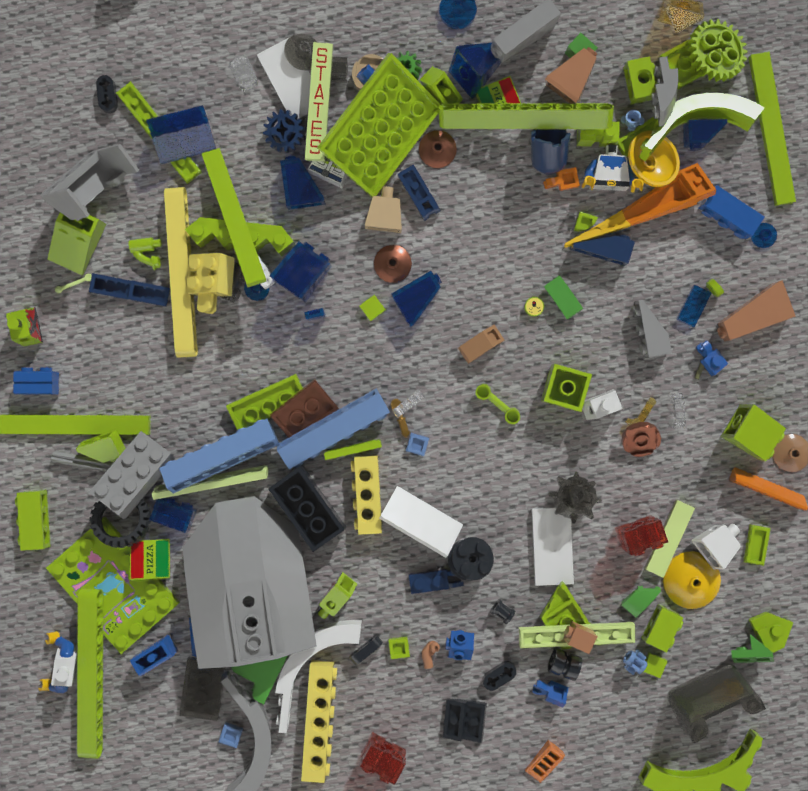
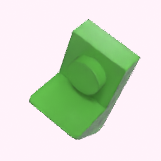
(758, 653)

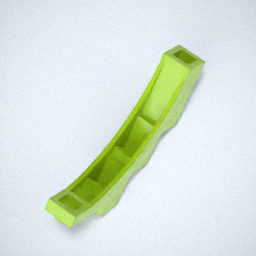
(729, 771)

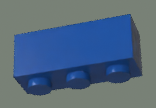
(731, 213)

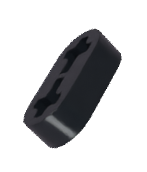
(102, 94)
(365, 650)
(502, 679)

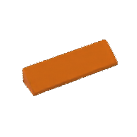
(768, 488)

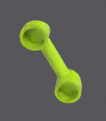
(512, 414)

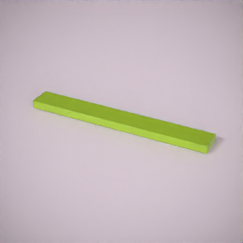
(772, 129)
(234, 218)
(75, 424)

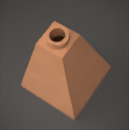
(572, 76)

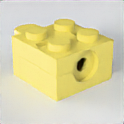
(208, 278)

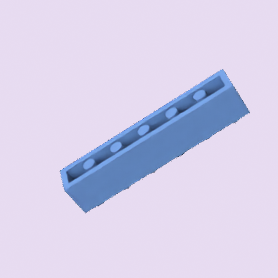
(332, 429)
(219, 456)

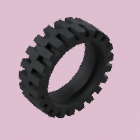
(120, 542)

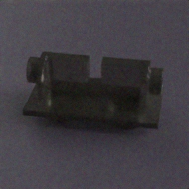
(238, 279)

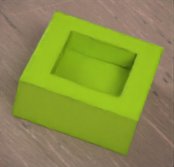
(372, 308)
(399, 647)
(655, 665)

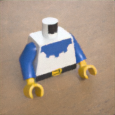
(611, 172)
(64, 665)

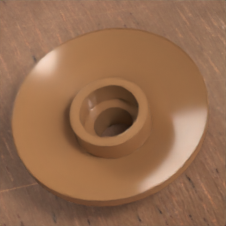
(783, 453)

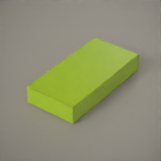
(756, 545)

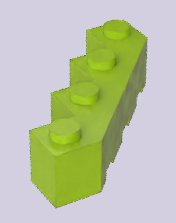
(206, 229)

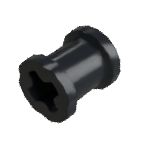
(502, 611)

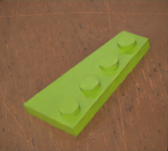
(263, 402)

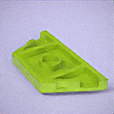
(563, 610)

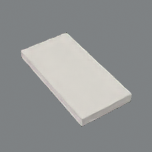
(289, 82)
(421, 521)
(551, 547)

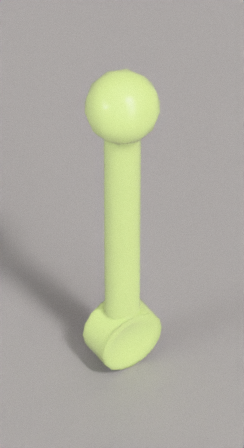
(59, 289)

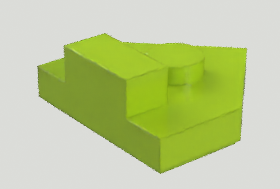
(771, 630)

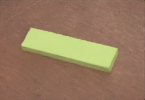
(674, 529)

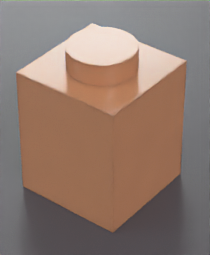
(580, 637)

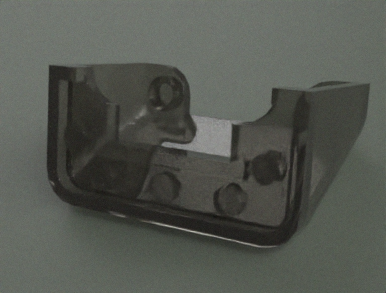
(709, 696)

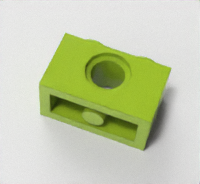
(641, 68)

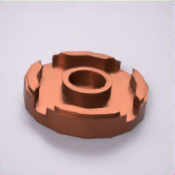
(641, 439)

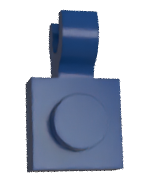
(712, 360)
(554, 692)

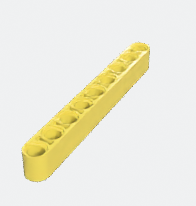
(178, 255)

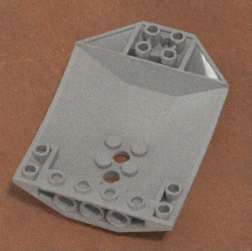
(241, 553)

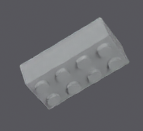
(131, 475)

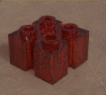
(642, 534)
(383, 758)

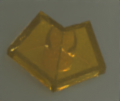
(681, 13)

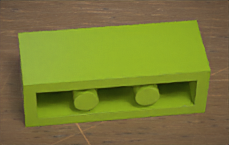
(33, 520)

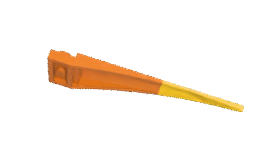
(683, 192)

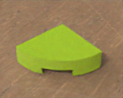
(584, 221)

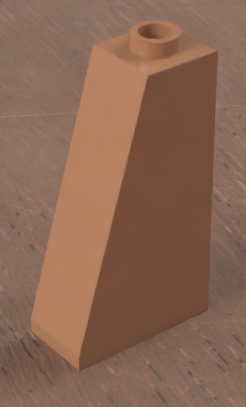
(761, 311)

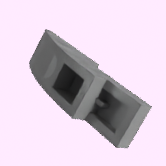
(665, 91)

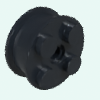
(481, 559)

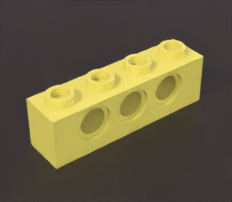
(374, 524)

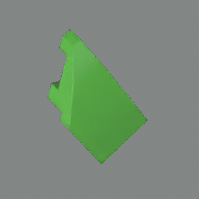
(640, 599)

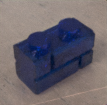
(173, 514)

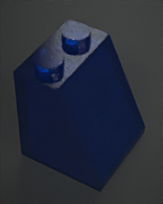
(301, 270)

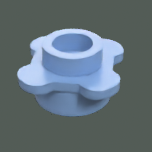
(636, 116)

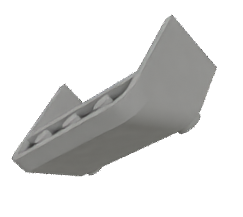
(88, 179)

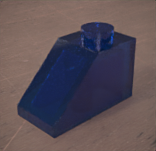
(700, 132)

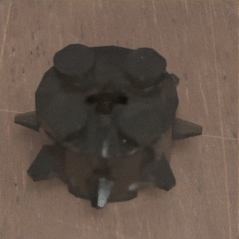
(583, 491)

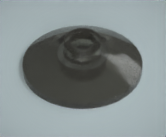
(296, 55)

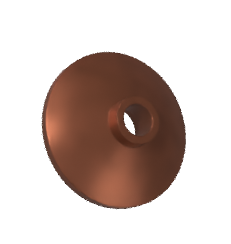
(437, 158)
(392, 273)

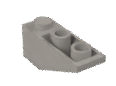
(653, 336)

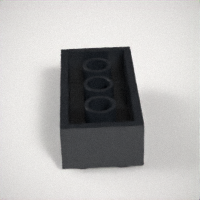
(307, 508)

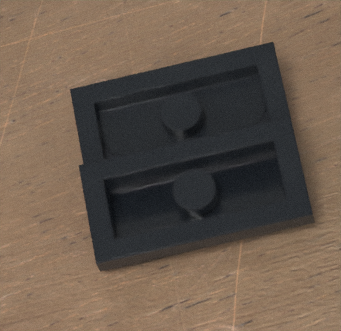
(464, 720)

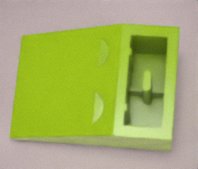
(75, 242)

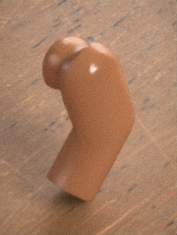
(427, 653)

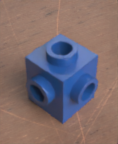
(460, 645)

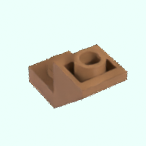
(481, 344)

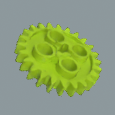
(711, 52)

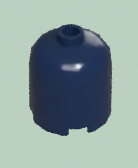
(549, 149)

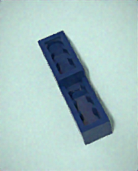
(129, 290)

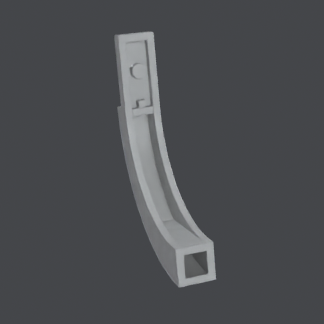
(257, 767)

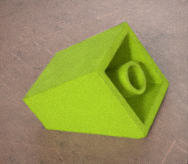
(754, 431)

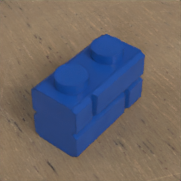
(36, 382)
(154, 655)

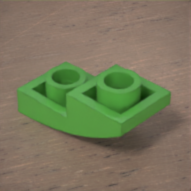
(563, 297)

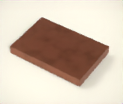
(304, 409)

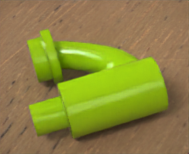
(138, 246)

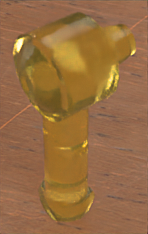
(644, 413)

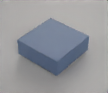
(417, 444)
(230, 735)

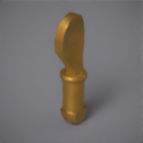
(401, 420)

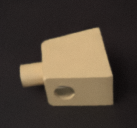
(384, 212)

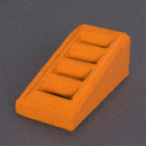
(548, 747)

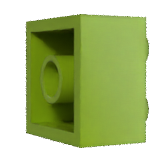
(566, 387)

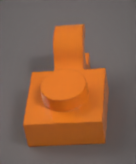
(565, 179)

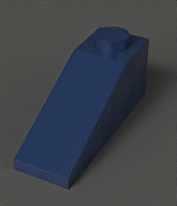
(612, 249)

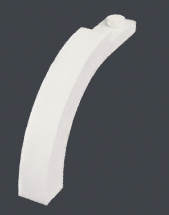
(328, 635)

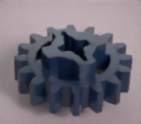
(286, 142)

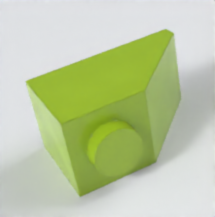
(440, 86)
(102, 447)

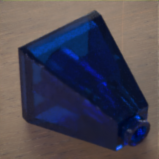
(473, 66)

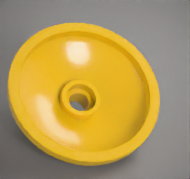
(660, 167)
(680, 577)

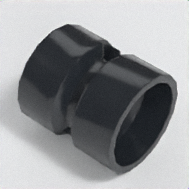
(564, 664)

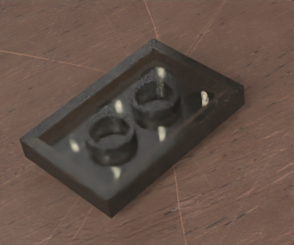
(201, 691)

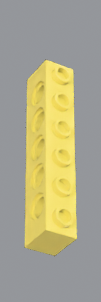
(312, 770)

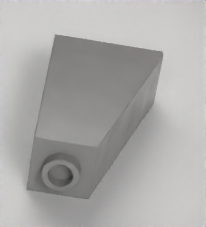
(526, 31)

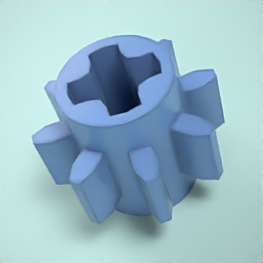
(635, 662)

